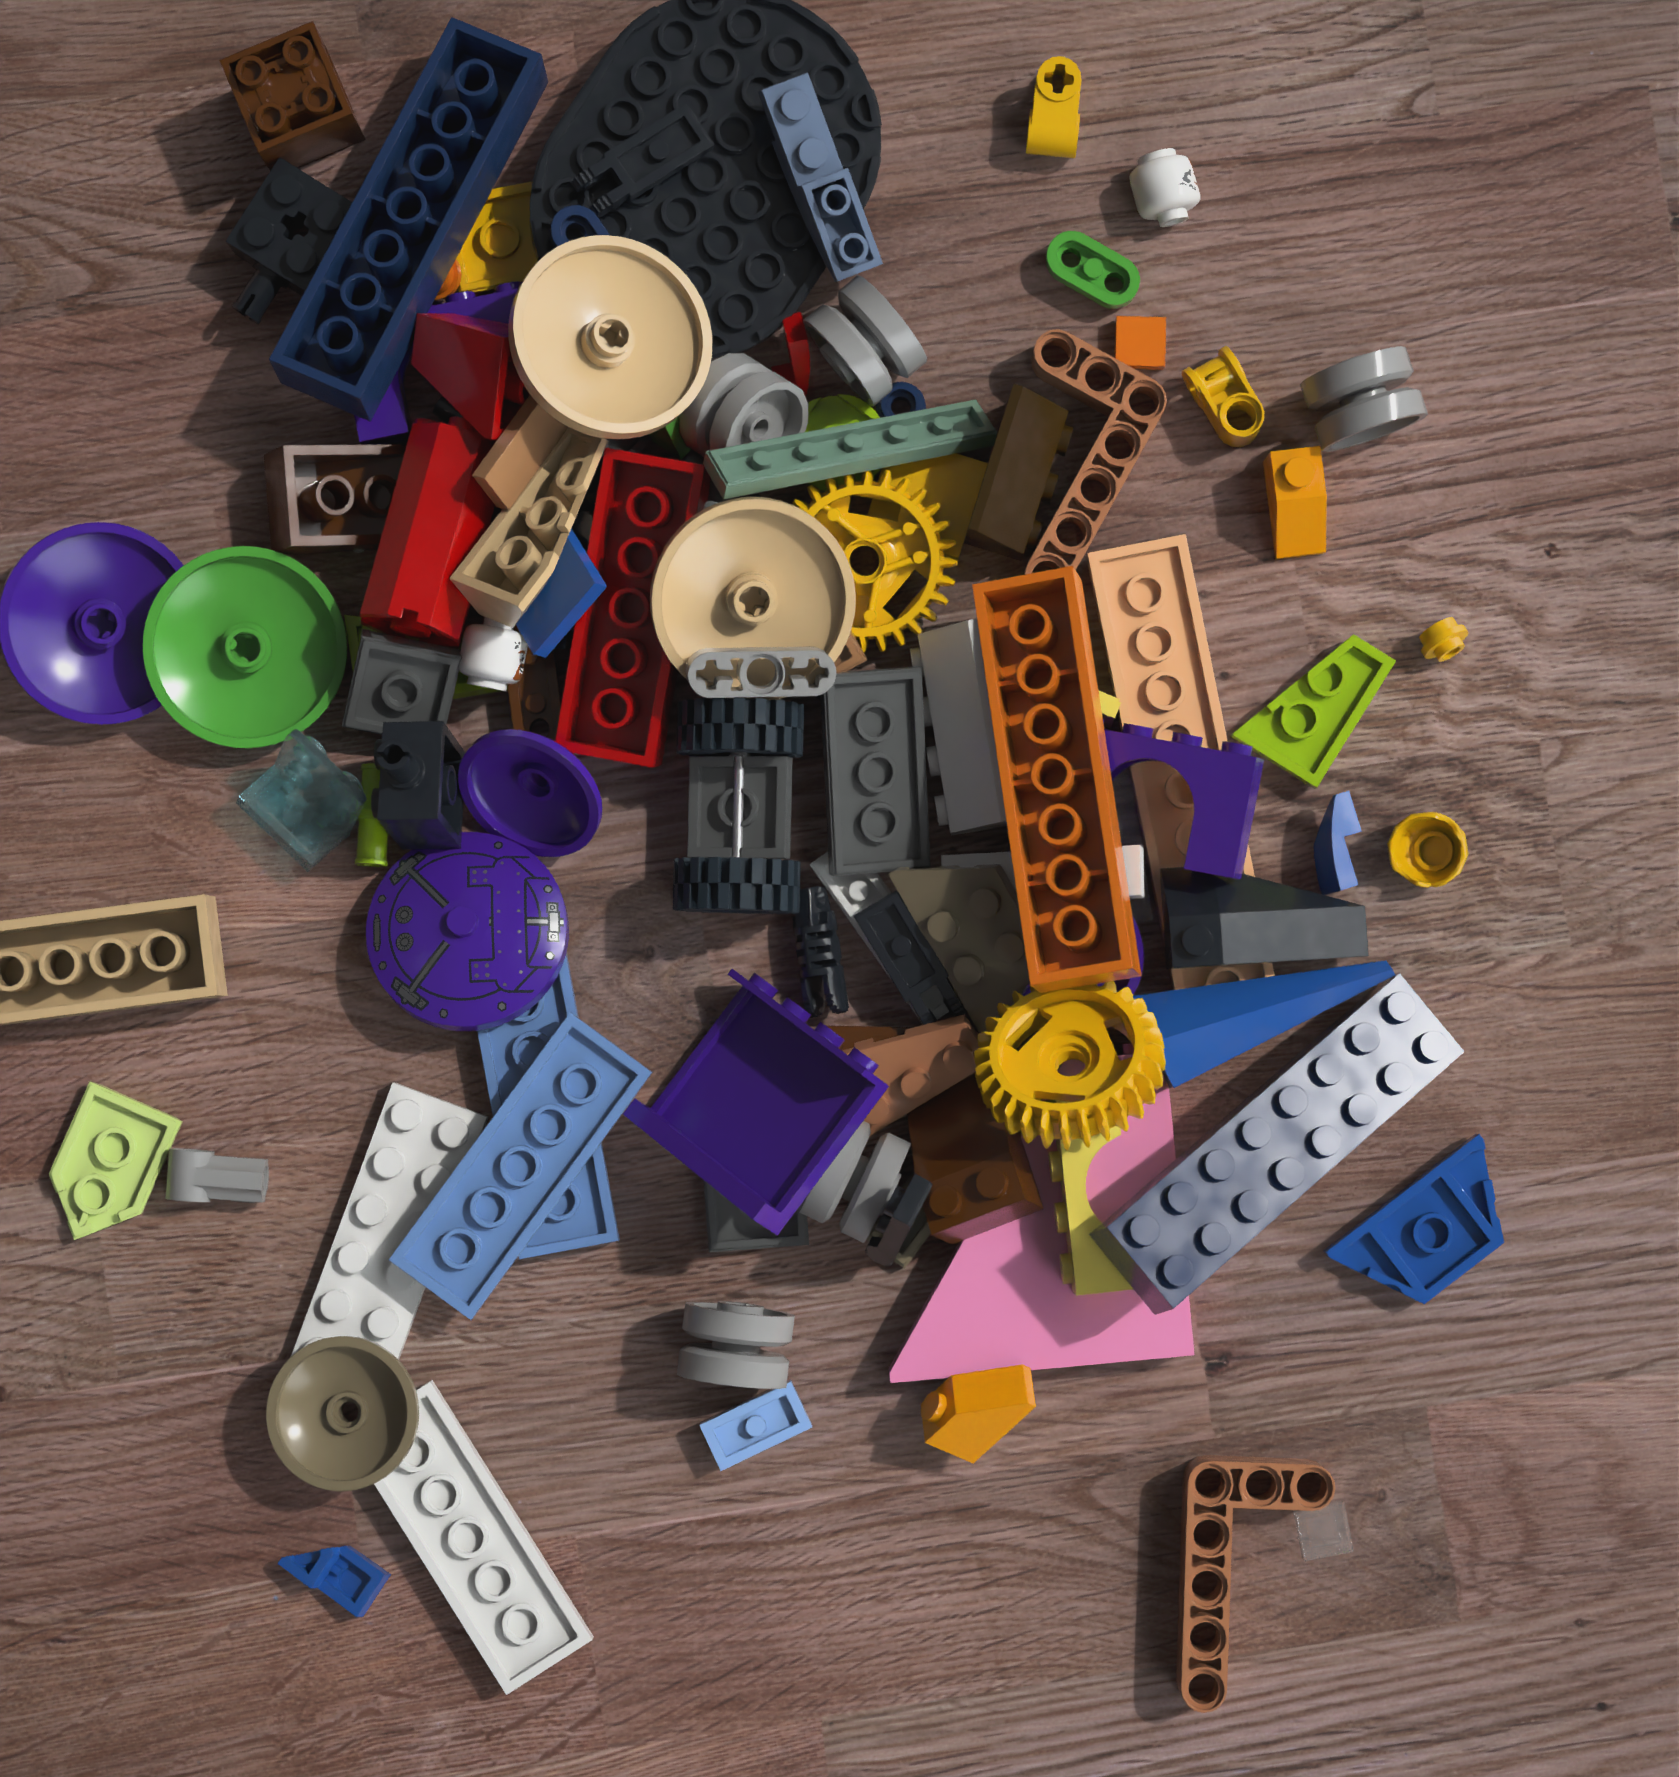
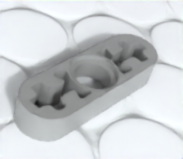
(798, 659)

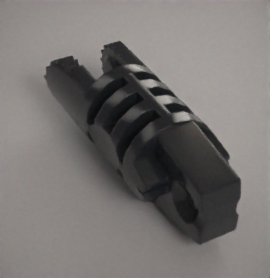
(819, 954)

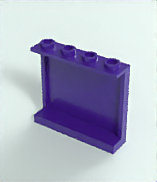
(762, 1104)

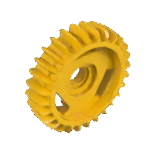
(901, 546)
(1070, 1028)

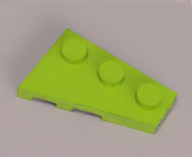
(1318, 712)

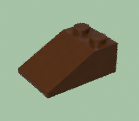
(330, 496)
(973, 1163)

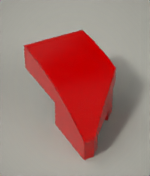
(798, 349)

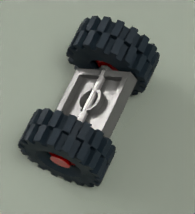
(739, 806)

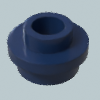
(901, 391)

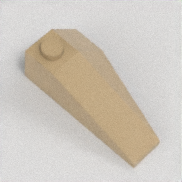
(524, 543)

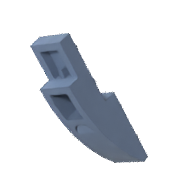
(817, 178)

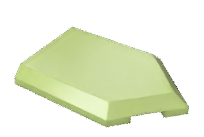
(110, 1159)

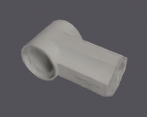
(202, 1176)

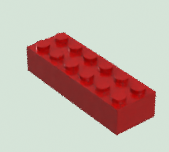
(617, 672)

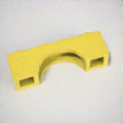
(1085, 1263)

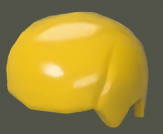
(1427, 849)

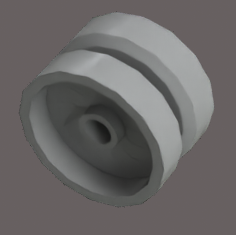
(865, 340)
(1363, 399)
(742, 406)
(860, 1181)
(735, 1349)

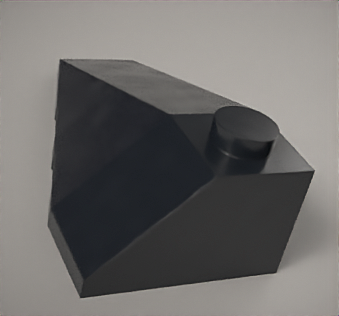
(1253, 922)

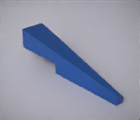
(1226, 1019)

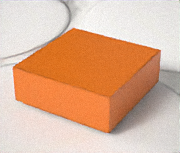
(1141, 341)

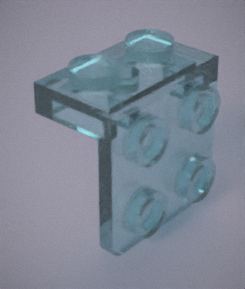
(304, 800)

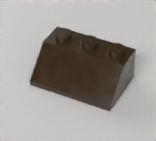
(1019, 475)

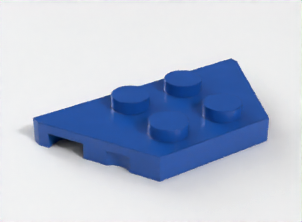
(1429, 1228)

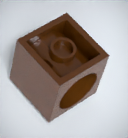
(292, 98)

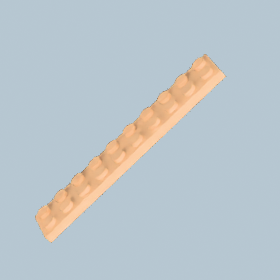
(1168, 684)

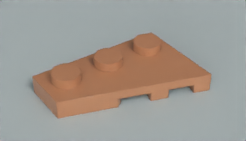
(919, 1065)

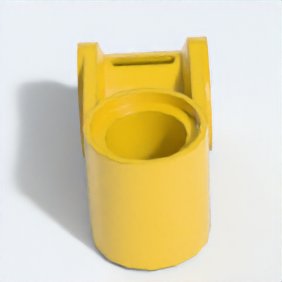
(1055, 116)
(1222, 388)

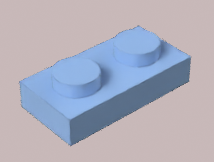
(755, 1425)

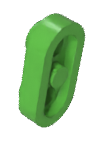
(1095, 266)

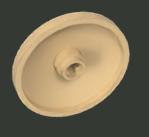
(610, 337)
(752, 579)

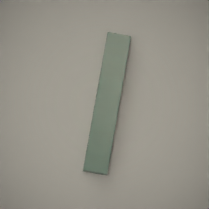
(849, 449)

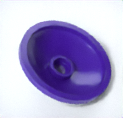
(530, 792)

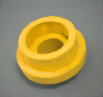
(1443, 639)

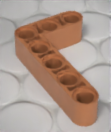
(1099, 464)
(1216, 1556)

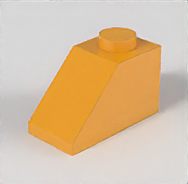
(1296, 501)
(976, 1410)

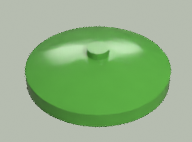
(244, 647)

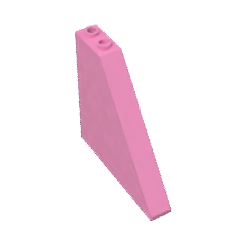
(1005, 1290)

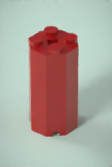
(427, 534)

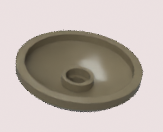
(309, 1421)

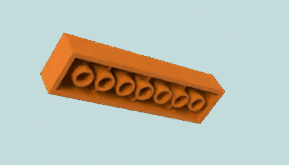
(1056, 780)

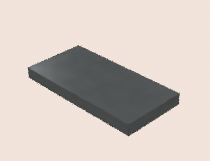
(875, 771)

